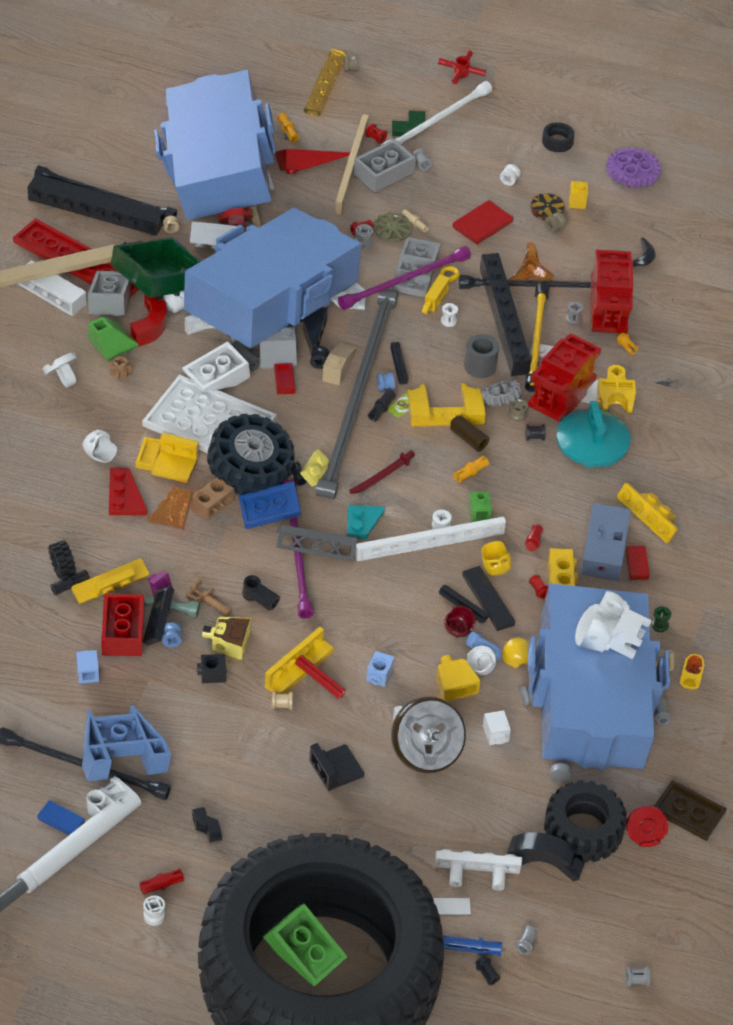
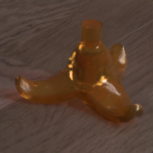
(531, 267)

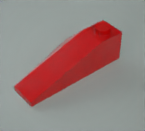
(297, 159)

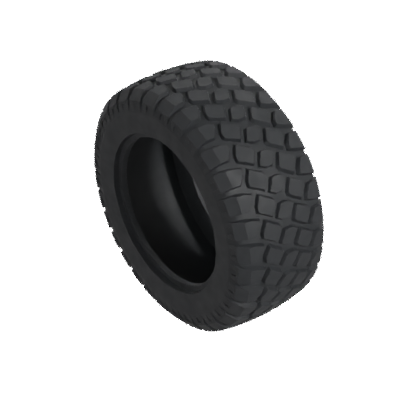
(334, 881)

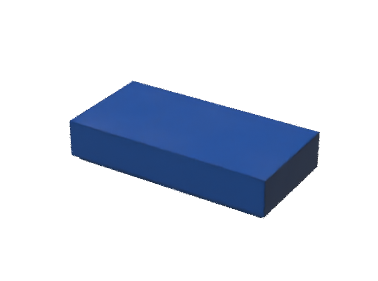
(60, 818)

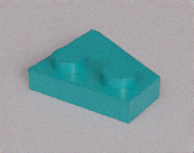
(362, 520)

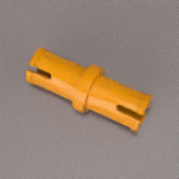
(288, 127)
(471, 469)

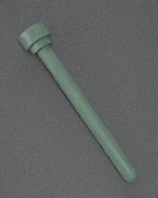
(191, 608)

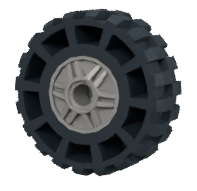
(250, 453)

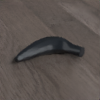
(647, 256)

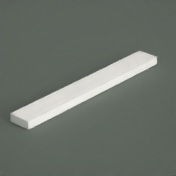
(430, 538)

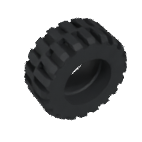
(591, 800)

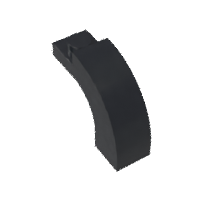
(547, 849)

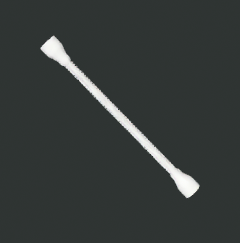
(482, 90)

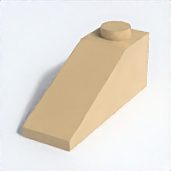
(338, 363)

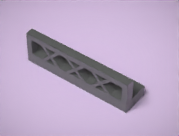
(322, 536)

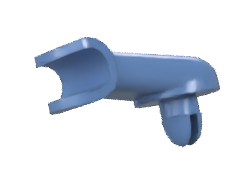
(476, 640)

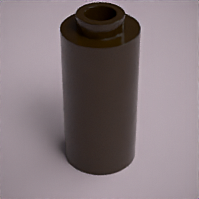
(469, 433)

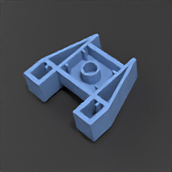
(120, 737)

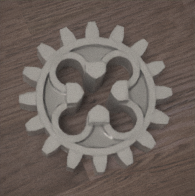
(493, 395)

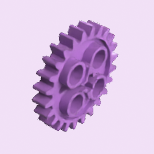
(633, 167)

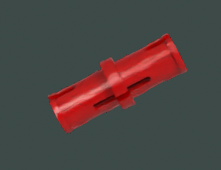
(161, 881)

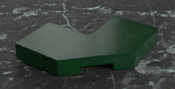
(415, 118)

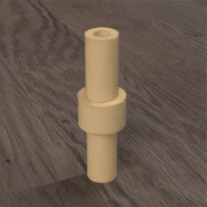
(416, 221)

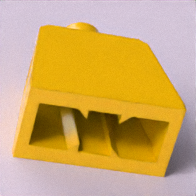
(456, 679)

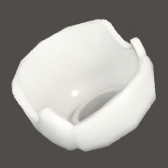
(482, 660)

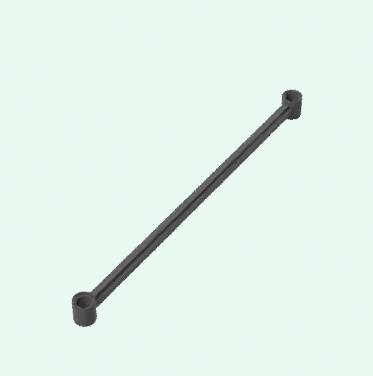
(328, 487)

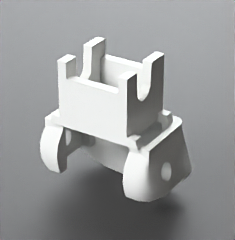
(603, 629)

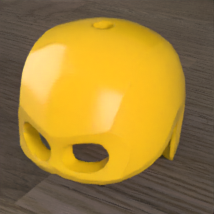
(496, 558)

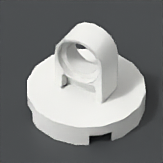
(63, 369)

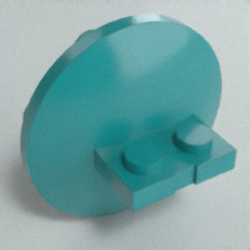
(593, 437)

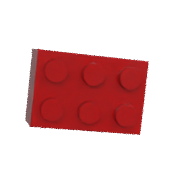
(122, 625)

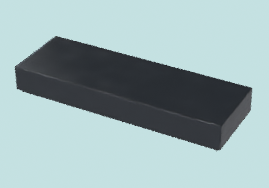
(158, 615)

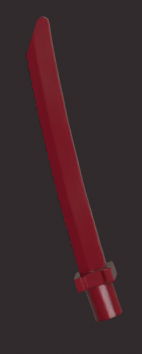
(404, 459)

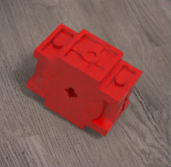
(611, 291)
(564, 377)

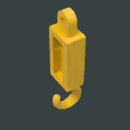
(439, 289)

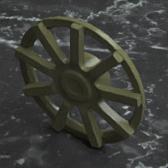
(392, 227)

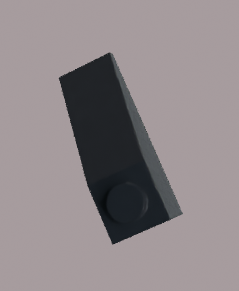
(314, 326)

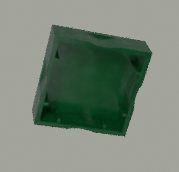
(154, 265)

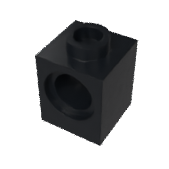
(212, 668)

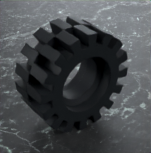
(62, 559)

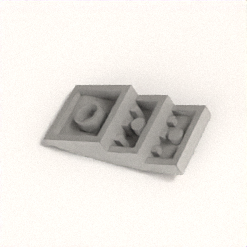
(415, 255)

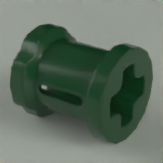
(656, 621)

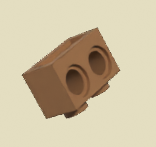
(212, 498)

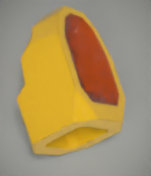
(692, 671)

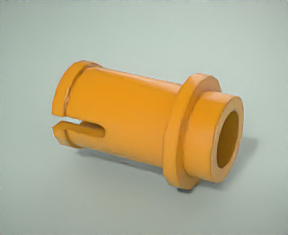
(624, 340)

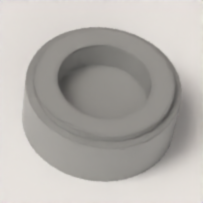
(560, 772)

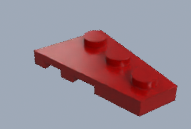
(124, 494)

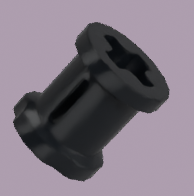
(541, 429)

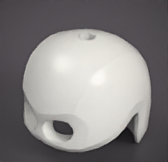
(98, 446)

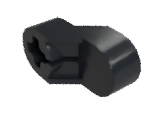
(206, 824)

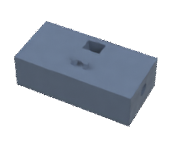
(605, 542)

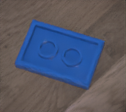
(270, 505)

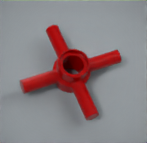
(462, 67)

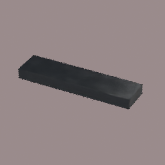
(488, 598)

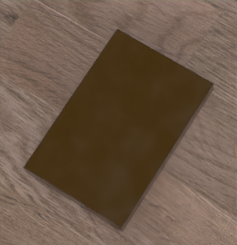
(690, 810)

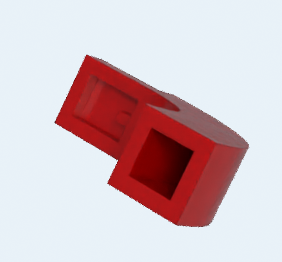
(153, 326)

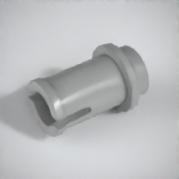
(662, 715)
(525, 943)

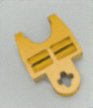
(616, 389)

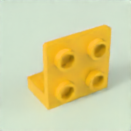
(176, 458)

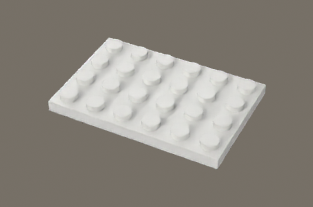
(196, 414)

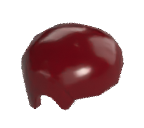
(460, 621)

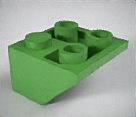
(110, 337)

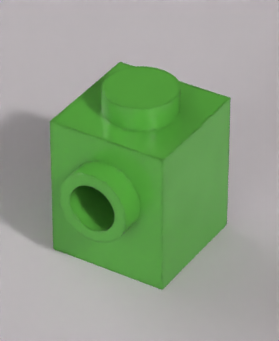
(480, 506)

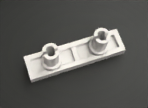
(480, 862)

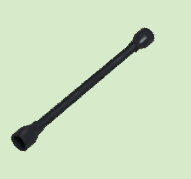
(44, 171)
(468, 282)
(10, 738)

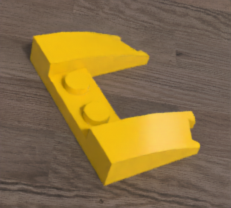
(423, 415)

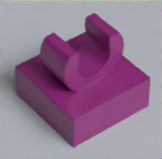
(159, 581)

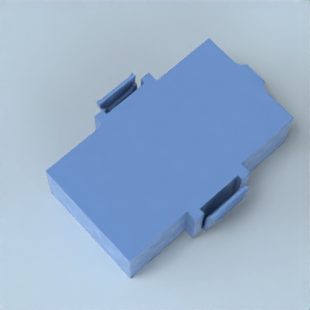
(217, 144)
(271, 276)
(592, 701)

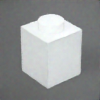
(496, 727)

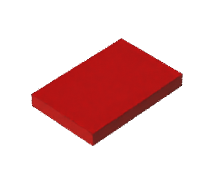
(482, 222)

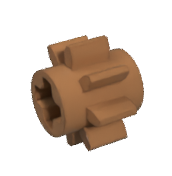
(120, 367)

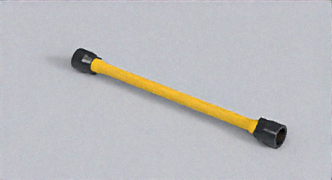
(541, 294)

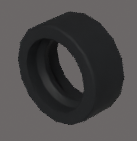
(558, 129)

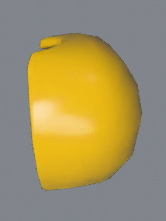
(516, 652)

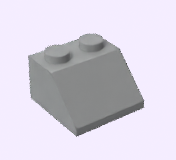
(278, 349)

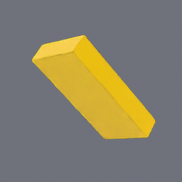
(148, 453)

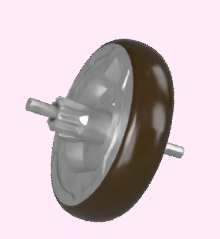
(410, 744)

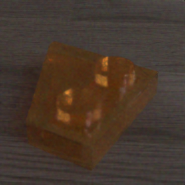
(173, 509)

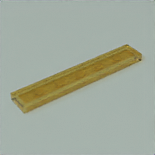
(325, 82)

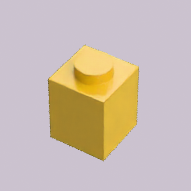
(578, 194)

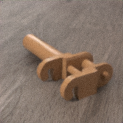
(206, 597)

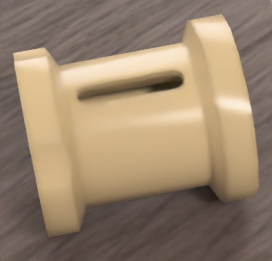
(282, 700)

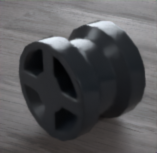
(319, 356)

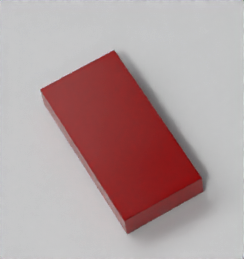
(284, 378)
(637, 563)

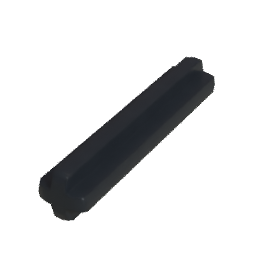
(399, 363)
(459, 600)

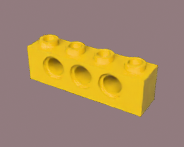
(562, 566)

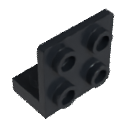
(335, 766)

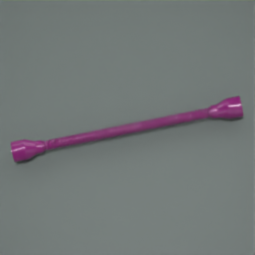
(349, 300)
(304, 606)

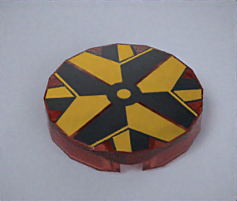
(546, 205)

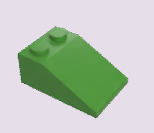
(305, 945)

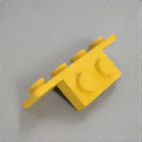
(649, 511)
(110, 581)

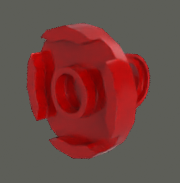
(235, 217)
(647, 826)

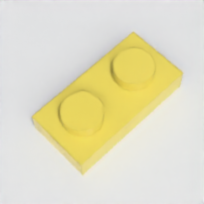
(315, 467)

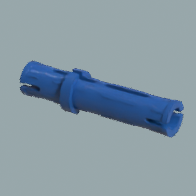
(472, 945)

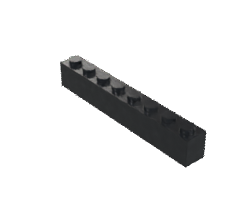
(96, 204)
(505, 314)

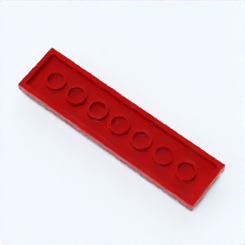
(51, 243)

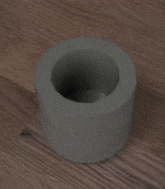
(481, 356)

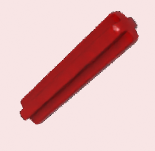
(320, 676)

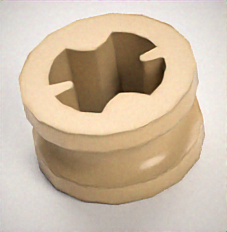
(171, 228)

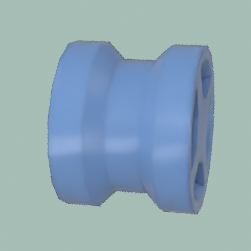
(385, 381)
(171, 635)

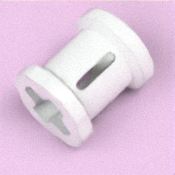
(452, 315)

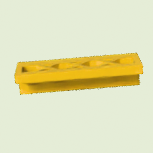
(286, 673)

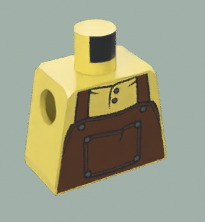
(229, 636)

